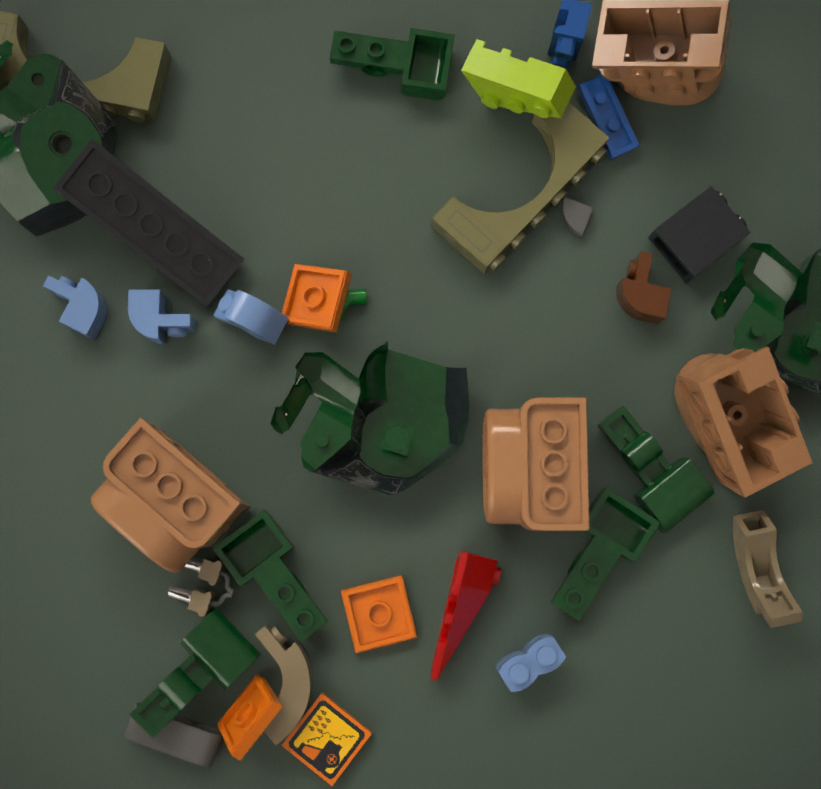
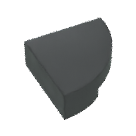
(576, 215)

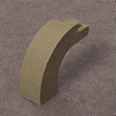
(759, 569)
(296, 681)

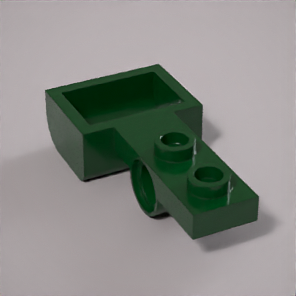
(421, 60)
(668, 489)
(616, 531)
(257, 553)
(216, 653)

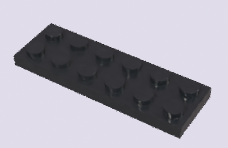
(148, 222)

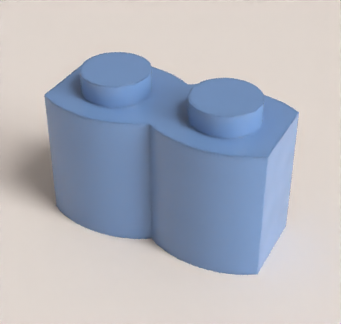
(537, 657)

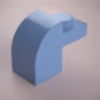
(86, 305)
(251, 315)
(149, 316)

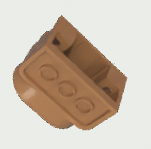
(664, 48)
(741, 418)
(537, 465)
(163, 497)

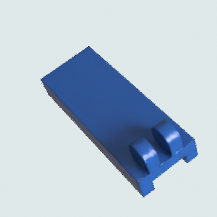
(608, 115)

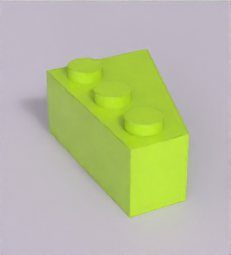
(518, 84)

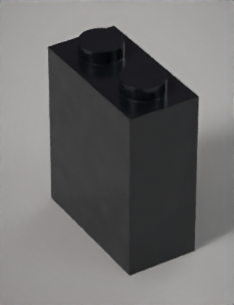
(699, 234)

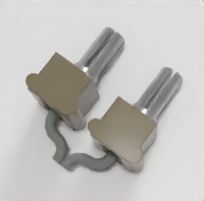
(201, 600)

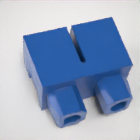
(569, 32)

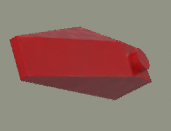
(467, 593)

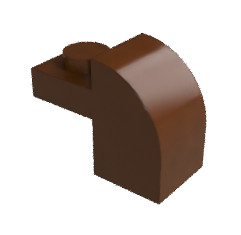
(637, 297)

